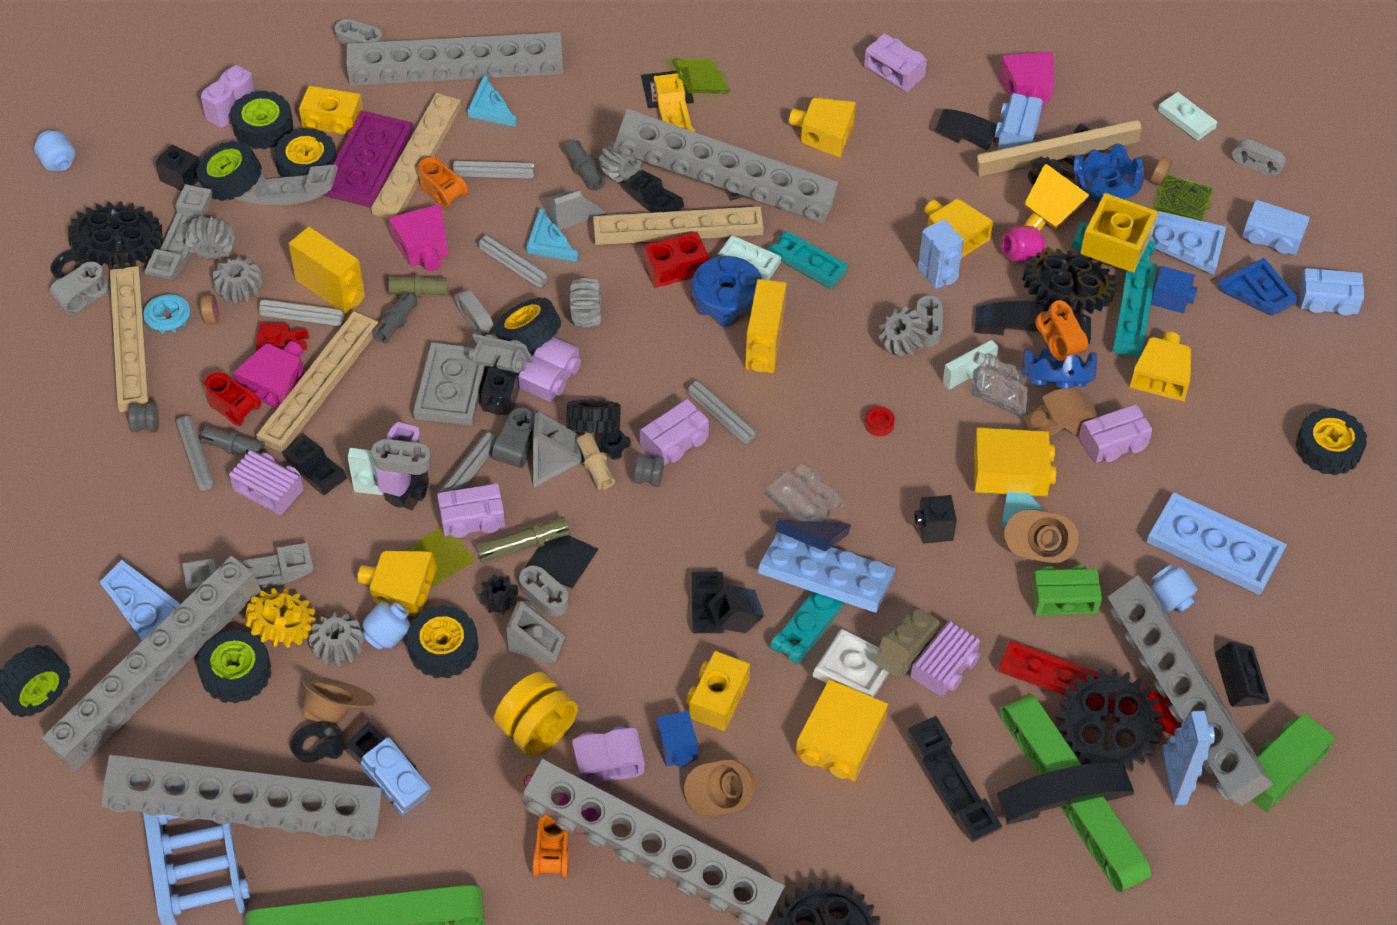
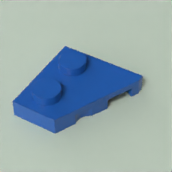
(1259, 287)

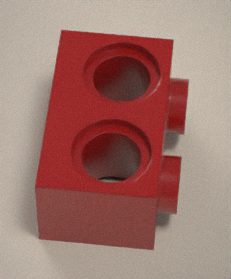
(674, 258)

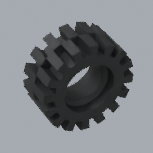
(593, 416)

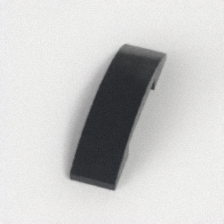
(1018, 315)
(950, 780)
(1064, 788)

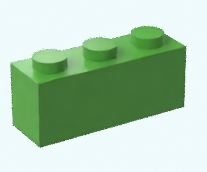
(1292, 757)

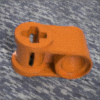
(440, 182)
(1061, 333)
(551, 851)

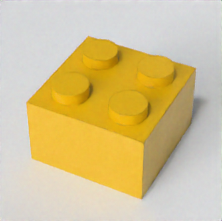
(1119, 232)

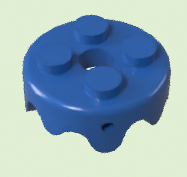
(1109, 173)
(725, 302)
(1066, 375)

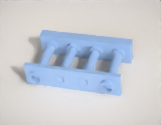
(167, 874)

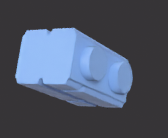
(1020, 121)
(1275, 227)
(940, 254)
(1331, 291)
(395, 775)

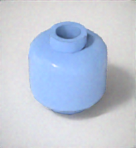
(54, 150)
(1174, 588)
(386, 625)

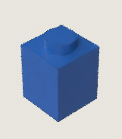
(1174, 290)
(677, 739)

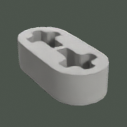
(356, 32)
(1259, 157)
(474, 312)
(934, 321)
(401, 456)
(548, 586)

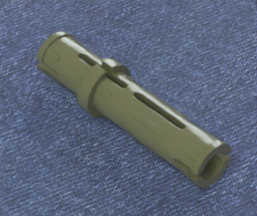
(523, 539)

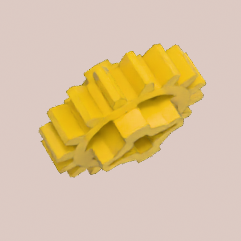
(280, 617)

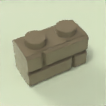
(906, 642)

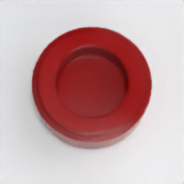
(879, 421)

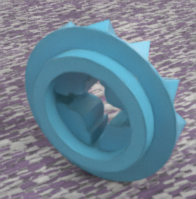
(175, 305)

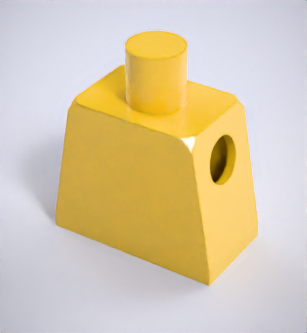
(825, 124)
(1052, 199)
(965, 220)
(1164, 367)
(401, 578)

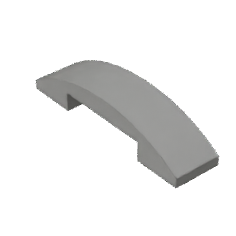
(292, 189)
(174, 252)
(270, 571)

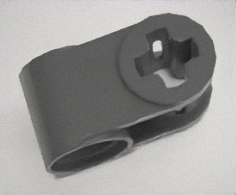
(516, 438)

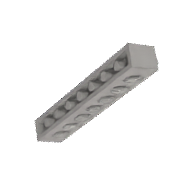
(454, 58)
(725, 166)
(1128, 603)
(151, 664)
(228, 785)
(702, 858)

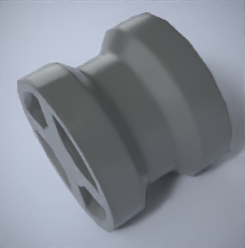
(143, 417)
(649, 470)

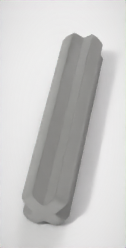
(494, 169)
(513, 261)
(301, 312)
(722, 412)
(195, 453)
(470, 464)

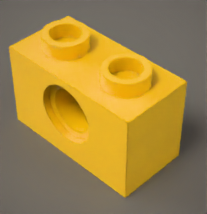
(330, 110)
(718, 707)

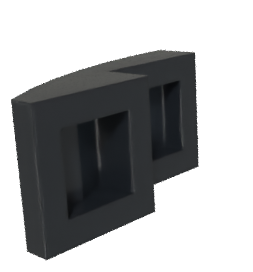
(960, 125)
(651, 195)
(314, 466)
(704, 588)

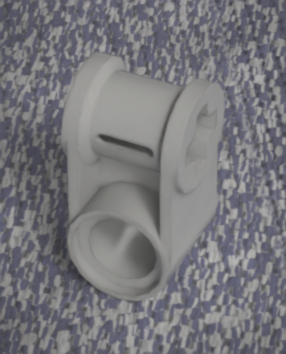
(79, 290)

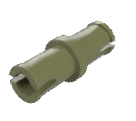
(418, 285)

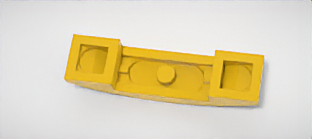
(671, 100)

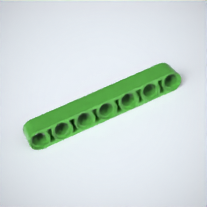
(1092, 818)
(425, 907)

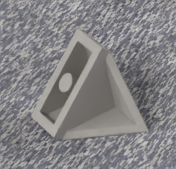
(570, 208)
(553, 449)
(532, 634)

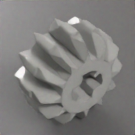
(618, 165)
(209, 237)
(237, 280)
(586, 302)
(903, 331)
(336, 639)

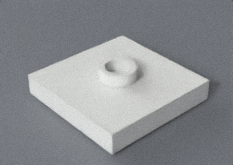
(852, 664)

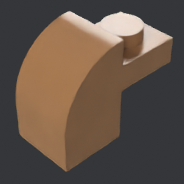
(1062, 410)

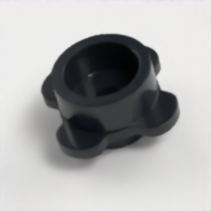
(613, 437)

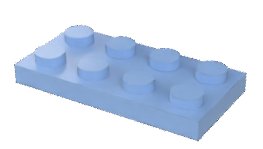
(1216, 543)
(828, 572)

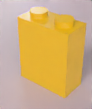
(327, 269)
(765, 326)
(1013, 461)
(841, 730)

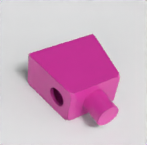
(1029, 75)
(421, 236)
(272, 372)

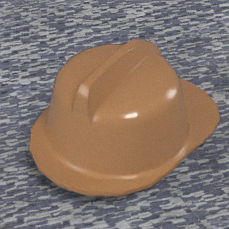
(1041, 536)
(332, 700)
(719, 788)

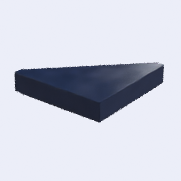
(816, 534)

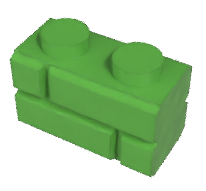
(1066, 591)

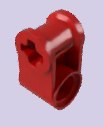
(232, 399)

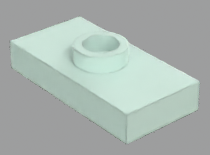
(1187, 116)
(762, 259)
(962, 367)
(363, 471)

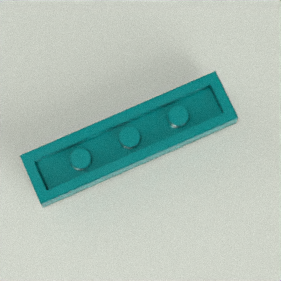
(1134, 310)

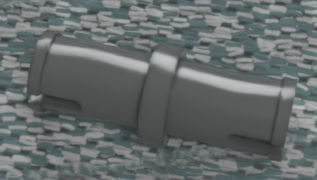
(584, 165)
(395, 317)
(231, 441)

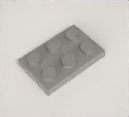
(449, 386)

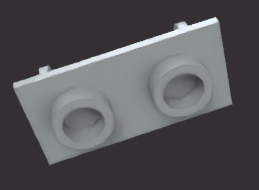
(512, 355)

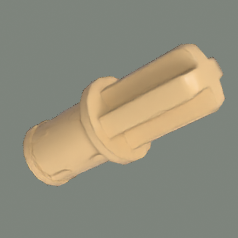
(595, 462)

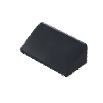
(1241, 675)

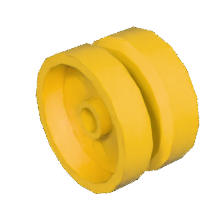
(535, 713)

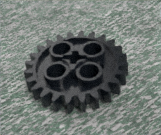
(115, 235)
(1069, 279)
(1138, 725)
(827, 901)

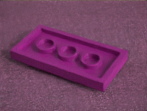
(368, 157)

